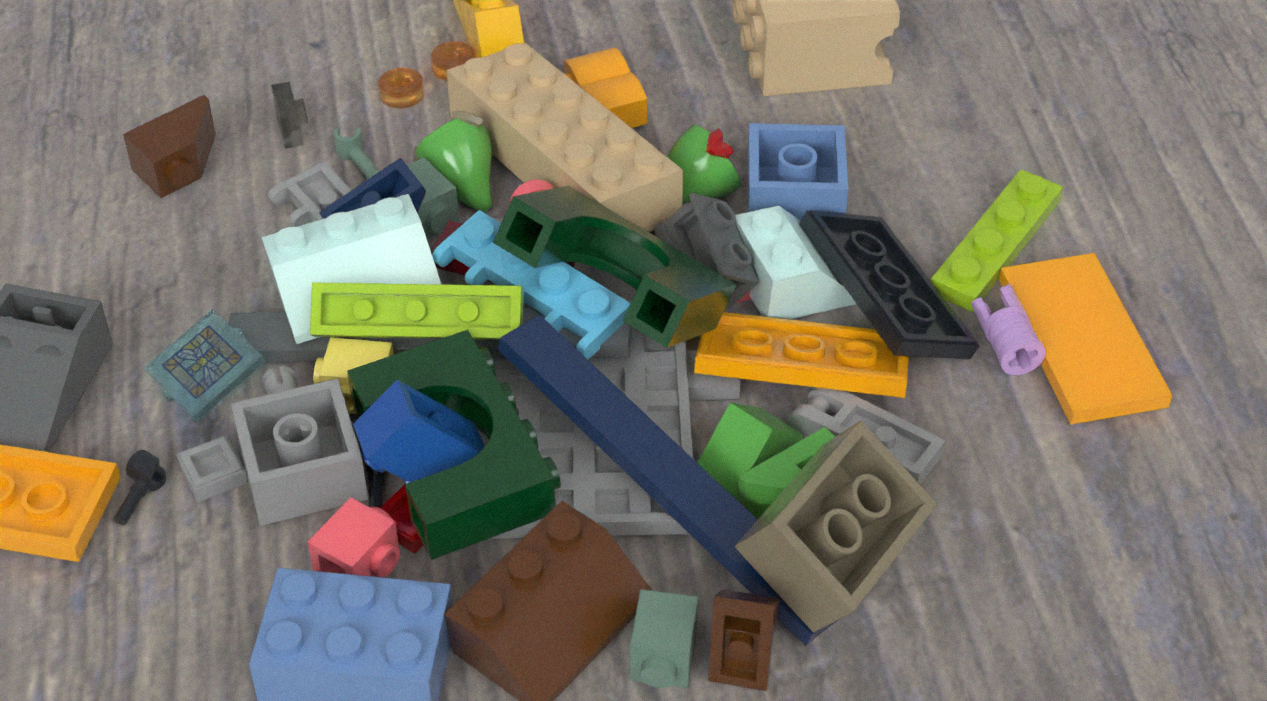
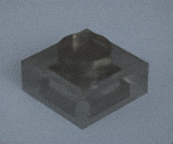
(290, 114)

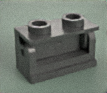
(710, 235)

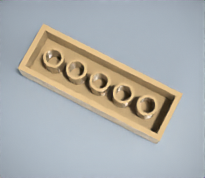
(561, 134)

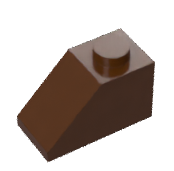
(172, 147)

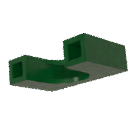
(673, 291)
(499, 486)

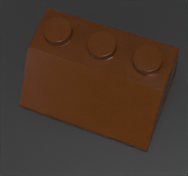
(547, 607)

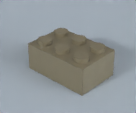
(837, 527)

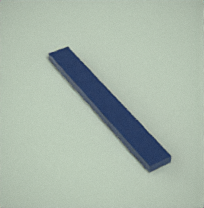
(642, 452)

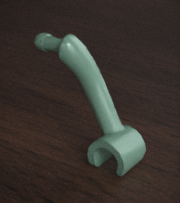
(352, 149)

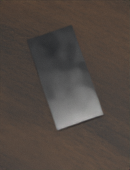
(888, 286)

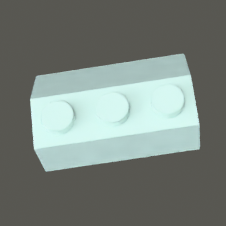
(356, 246)

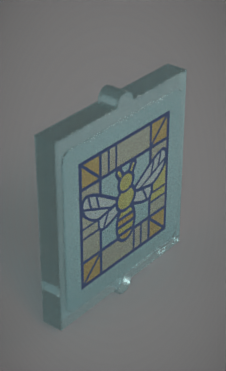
(204, 365)

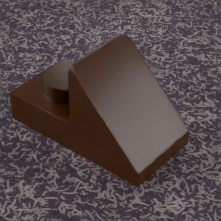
(742, 638)

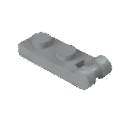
(908, 443)

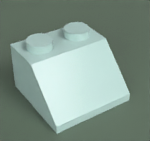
(788, 267)

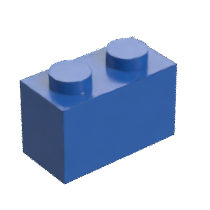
(414, 434)

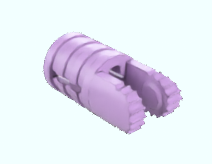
(1010, 333)

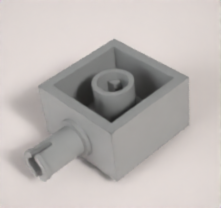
(298, 448)

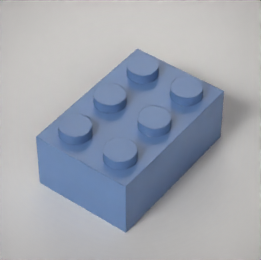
(351, 639)

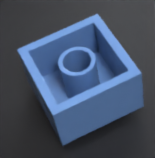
(797, 168)

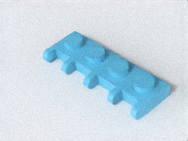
(554, 290)

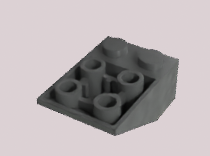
(46, 361)

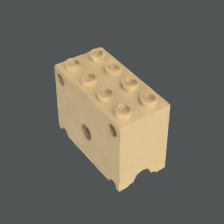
(816, 43)

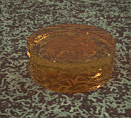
(449, 56)
(401, 88)

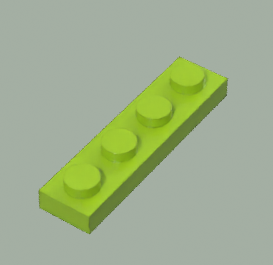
(996, 239)
(414, 310)

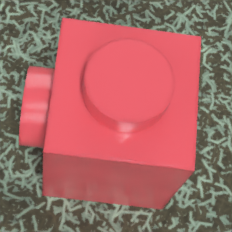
(356, 542)

